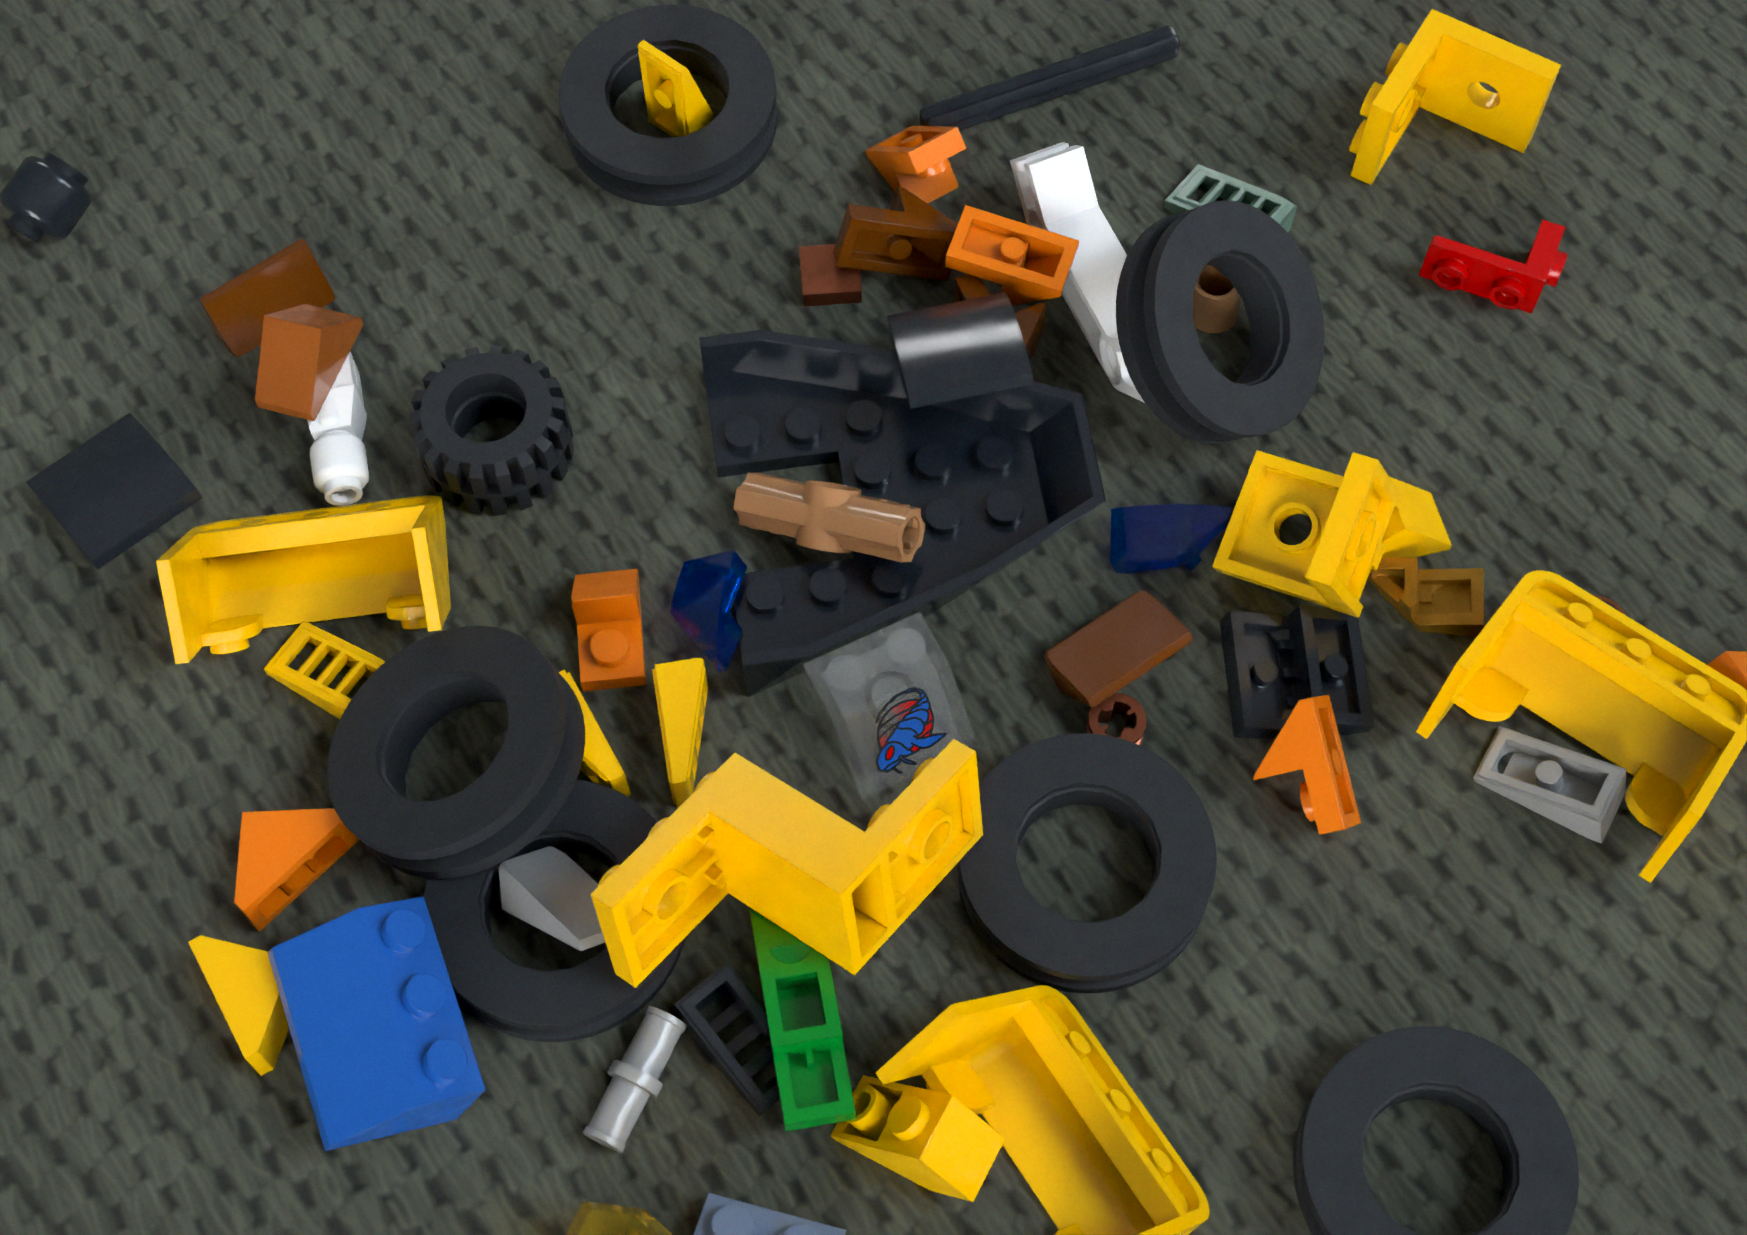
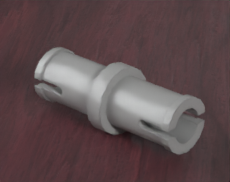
(635, 1079)

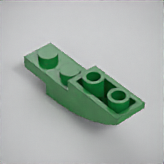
(803, 1028)

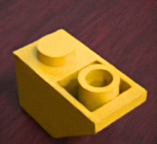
(921, 1136)

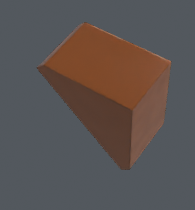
(302, 358)

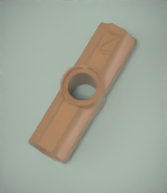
(830, 517)

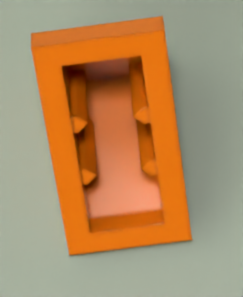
(283, 856)

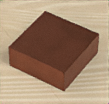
(824, 281)

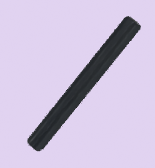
(1053, 80)

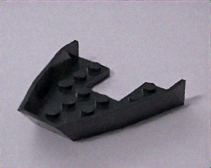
(983, 468)

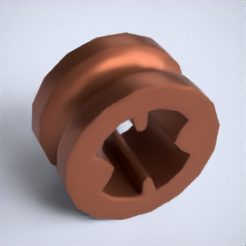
(1125, 706)

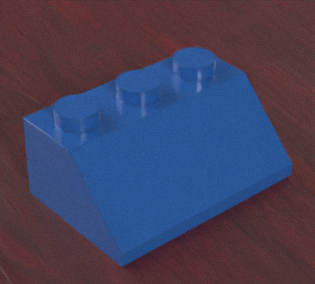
(376, 1024)

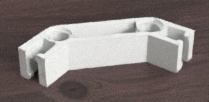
(1062, 199)

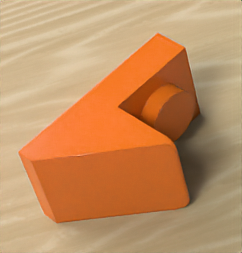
(919, 160)
(1019, 256)
(609, 629)
(1314, 744)

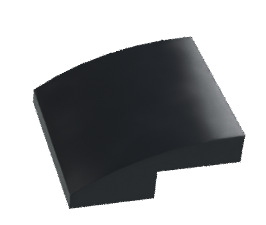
(959, 350)
(114, 490)
(1292, 658)

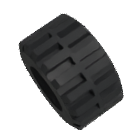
(500, 470)

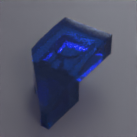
(1163, 535)
(704, 602)

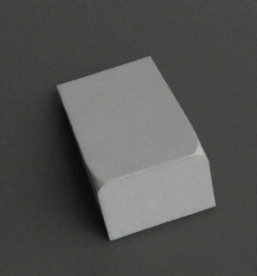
(1554, 782)
(552, 896)

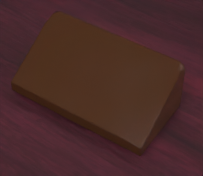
(271, 286)
(1116, 649)

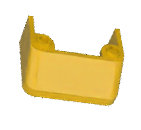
(306, 566)
(1611, 690)
(1062, 1111)

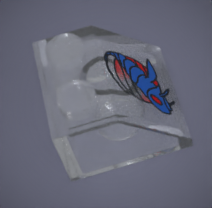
(887, 704)

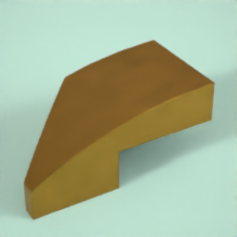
(1433, 598)

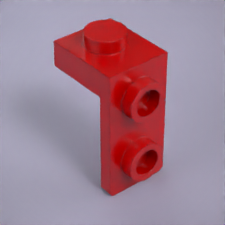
(1494, 277)

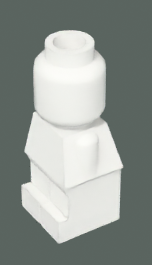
(338, 449)

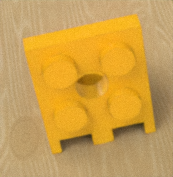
(1443, 76)
(1345, 536)

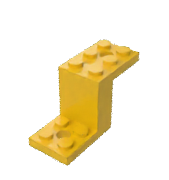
(789, 863)

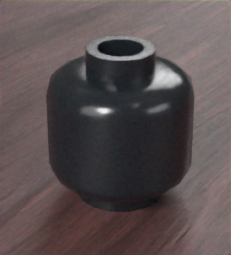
(45, 198)

